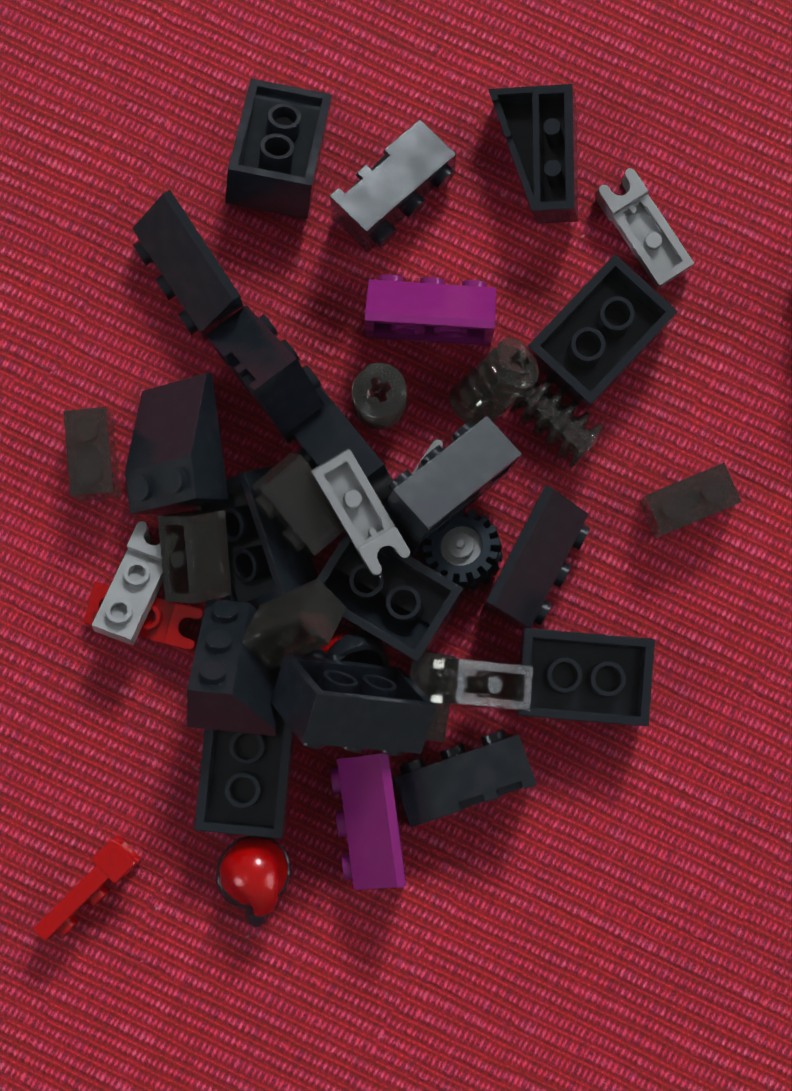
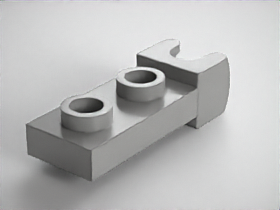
(644, 230)
(359, 509)
(131, 589)

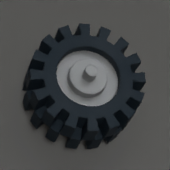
(465, 549)

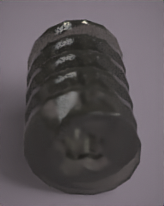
(495, 382)
(389, 383)
(557, 420)

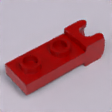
(163, 623)
(112, 864)

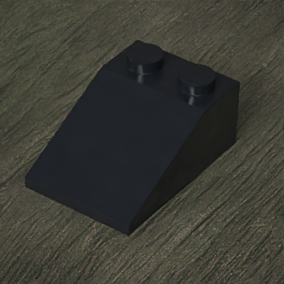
(277, 149)
(176, 449)

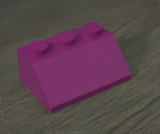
(430, 311)
(369, 822)

